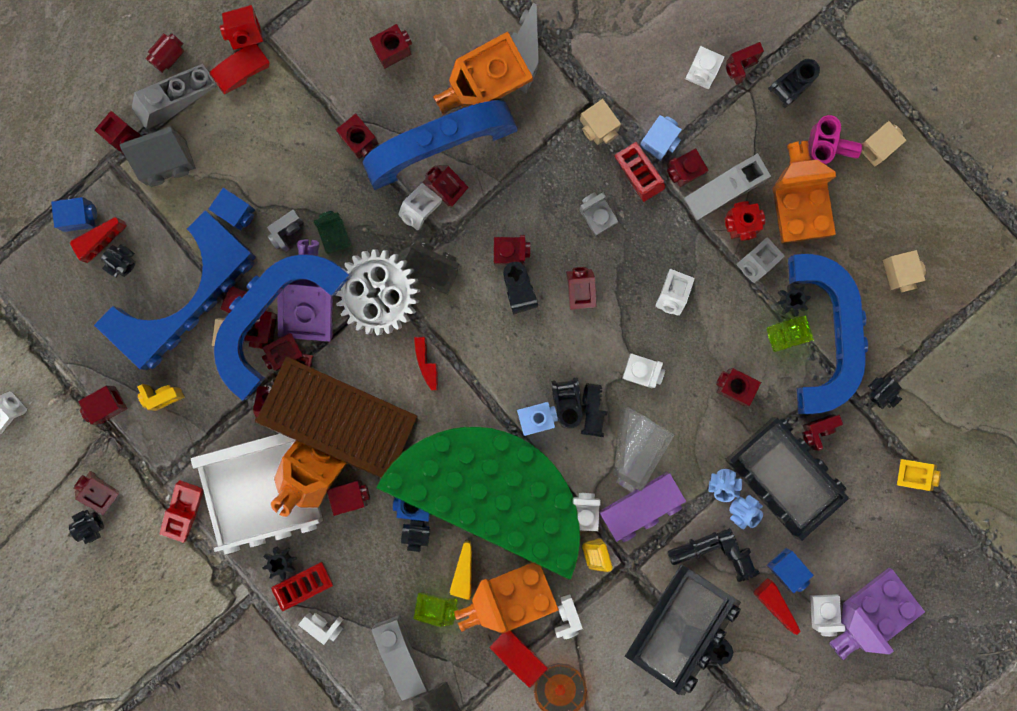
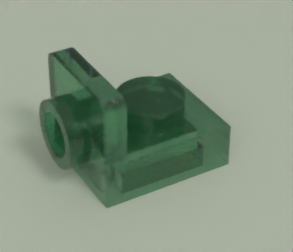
(332, 231)

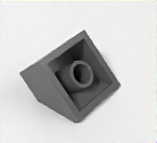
(158, 156)

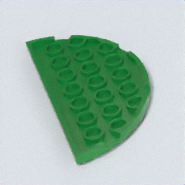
(493, 490)

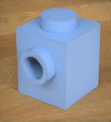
(661, 137)
(537, 418)

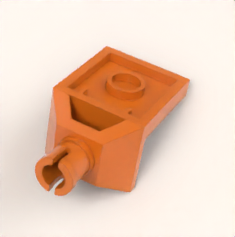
(485, 75)
(804, 197)
(304, 478)
(509, 600)

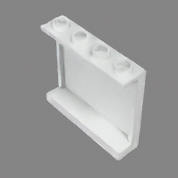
(240, 494)

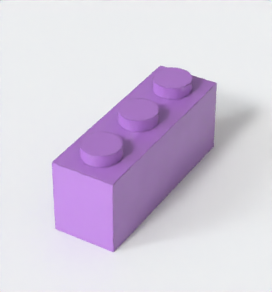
(642, 507)

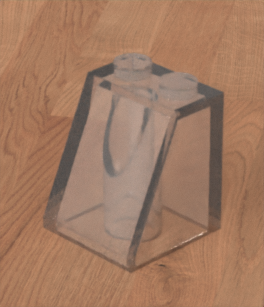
(638, 448)

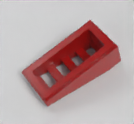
(651, 189)
(94, 241)
(281, 597)
(772, 599)

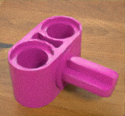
(831, 143)

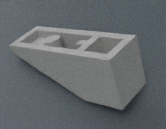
(399, 657)

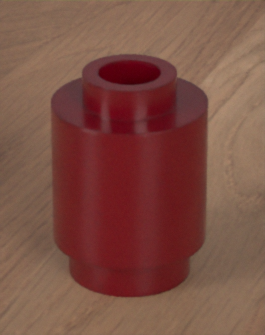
(165, 52)

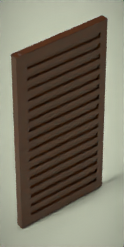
(335, 418)

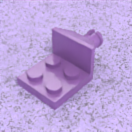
(305, 306)
(876, 616)

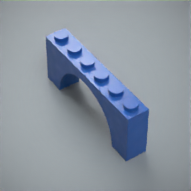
(222, 263)

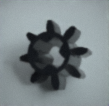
(118, 260)
(800, 300)
(885, 392)
(86, 526)
(415, 535)
(272, 564)

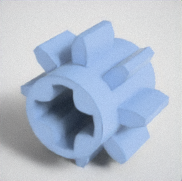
(725, 485)
(746, 512)

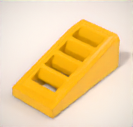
(597, 555)
(463, 575)

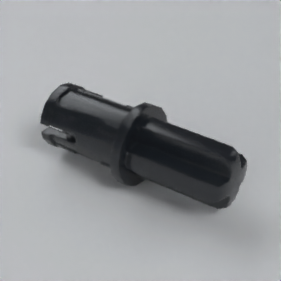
(694, 549)

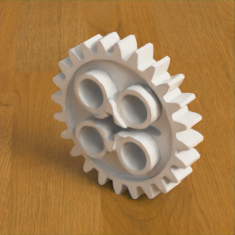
(395, 279)

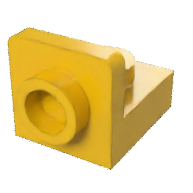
(164, 396)
(918, 475)

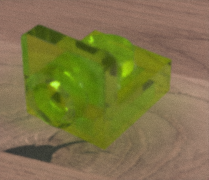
(789, 333)
(435, 609)

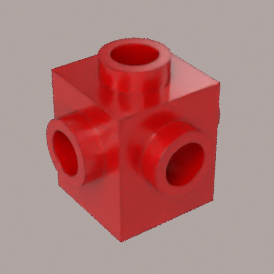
(738, 227)

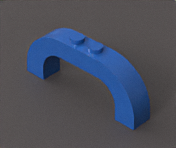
(437, 136)
(263, 290)
(848, 330)

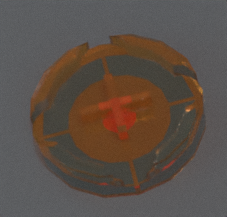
(560, 689)

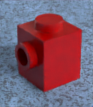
(241, 27)

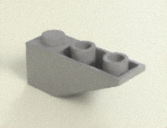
(527, 42)
(172, 95)
(727, 187)

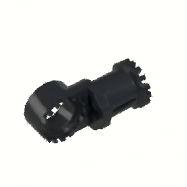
(594, 416)
(739, 557)

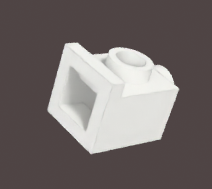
(704, 67)

